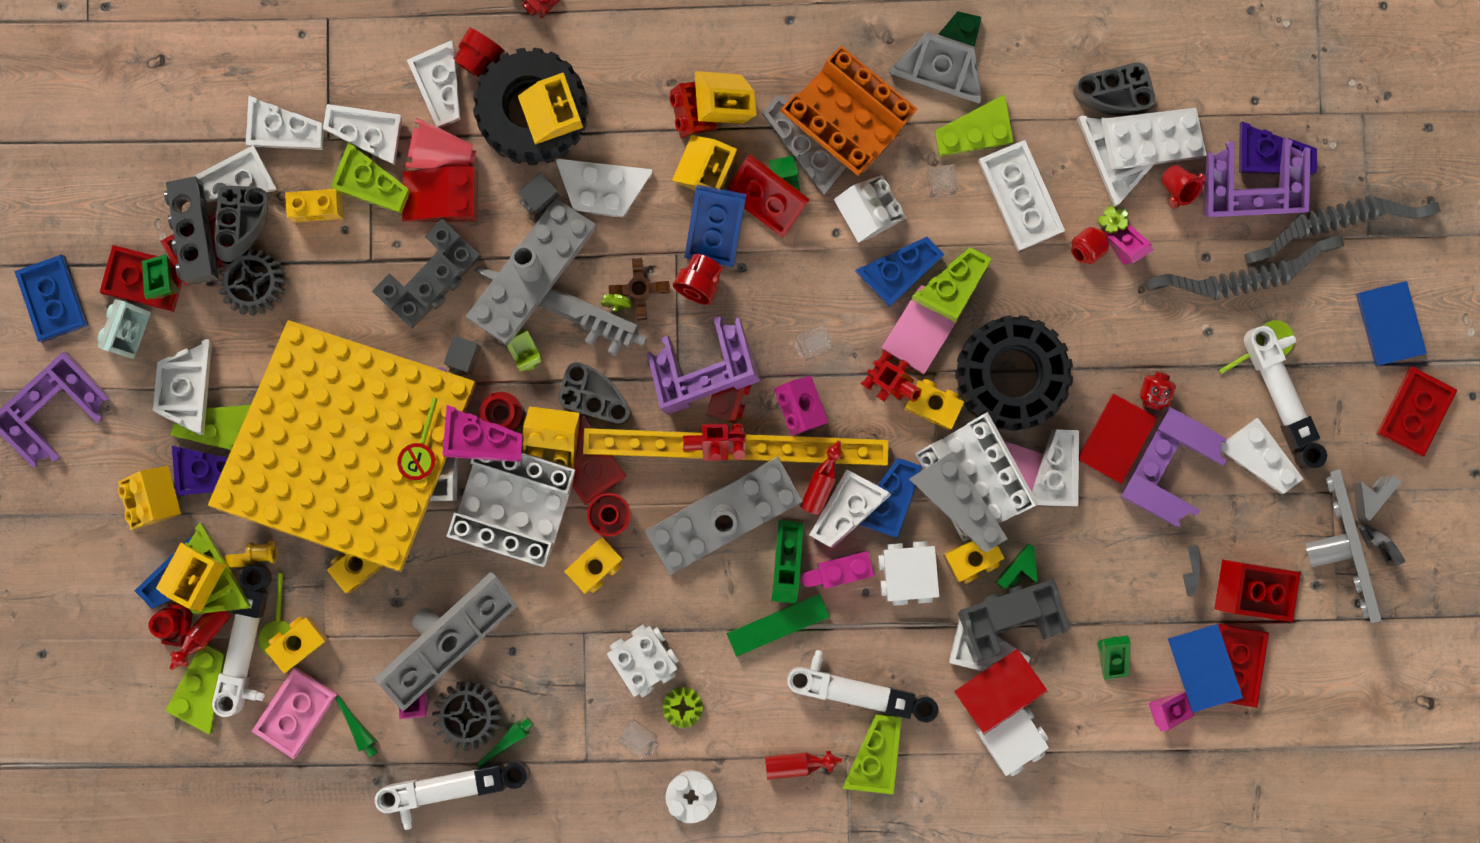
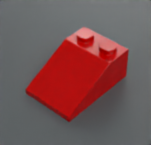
(441, 194)
(1257, 590)

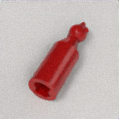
(822, 482)
(199, 636)
(798, 764)

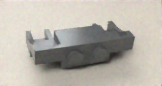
(433, 280)
(1009, 611)

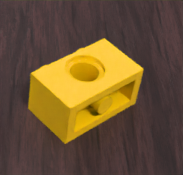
(314, 205)
(949, 409)
(960, 567)
(580, 571)
(347, 576)
(311, 639)

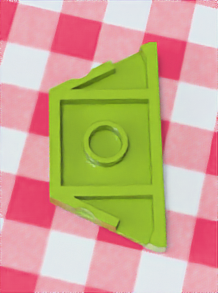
(227, 592)

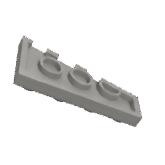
(813, 158)
(954, 493)

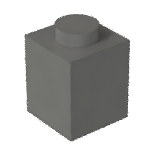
(538, 194)
(461, 356)

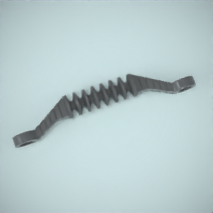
(1342, 215)
(1211, 287)

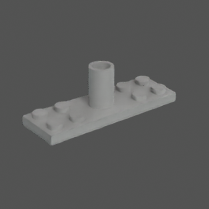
(531, 271)
(746, 500)
(1345, 547)
(444, 640)

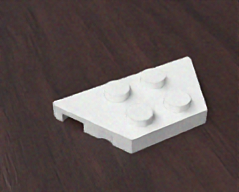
(1117, 181)
(602, 187)
(183, 387)

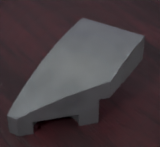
(1387, 547)
(1192, 578)

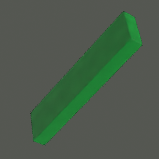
(777, 625)

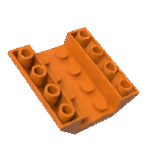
(850, 111)

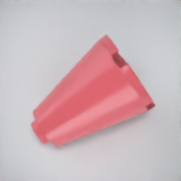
(437, 148)

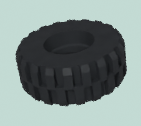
(498, 88)
(1044, 350)

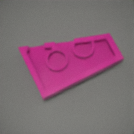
(476, 439)

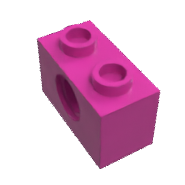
(801, 405)

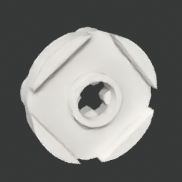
(682, 785)

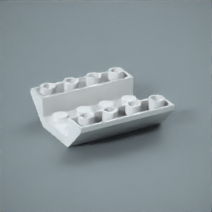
(988, 466)
(513, 507)

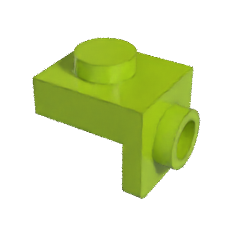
(524, 351)

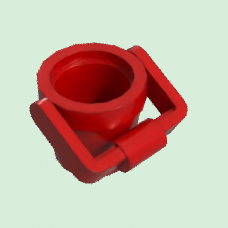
(1182, 185)
(171, 624)

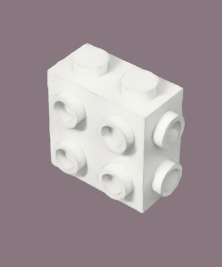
(909, 573)
(643, 660)
(1015, 742)

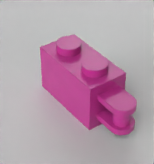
(839, 571)

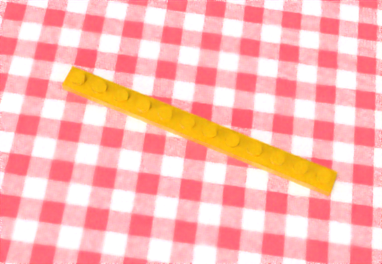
(758, 448)

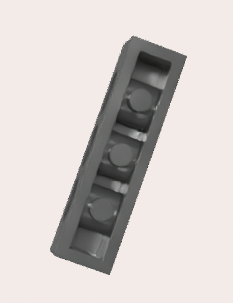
(204, 266)

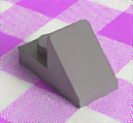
(1370, 501)

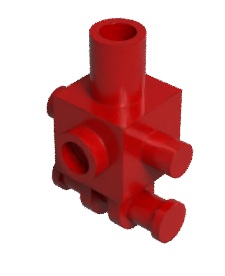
(891, 379)
(718, 442)

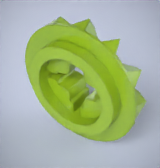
(674, 698)

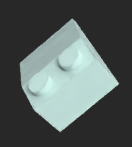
(123, 329)

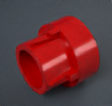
(477, 52)
(699, 279)
(502, 399)
(595, 511)

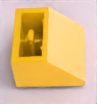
(724, 98)
(550, 109)
(705, 163)
(551, 435)
(148, 497)
(190, 577)

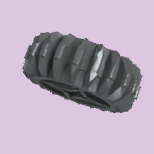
(260, 301)
(468, 703)

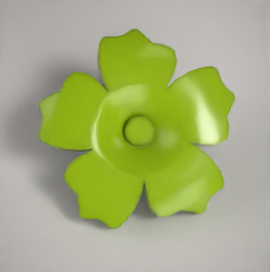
(1114, 220)
(617, 301)

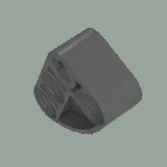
(1122, 98)
(248, 220)
(592, 386)

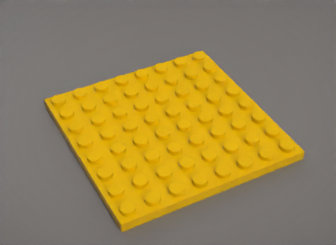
(328, 442)

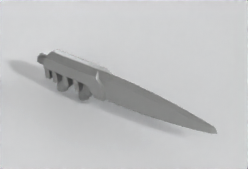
(589, 317)

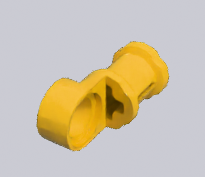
(253, 554)

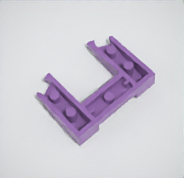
(1289, 197)
(736, 370)
(60, 374)
(1143, 487)

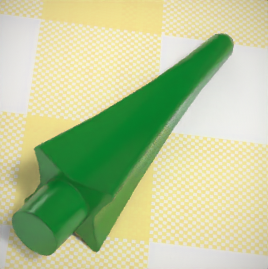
(515, 734)
(363, 738)

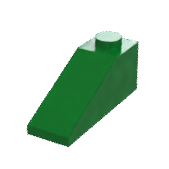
(787, 561)

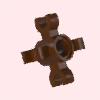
(660, 287)

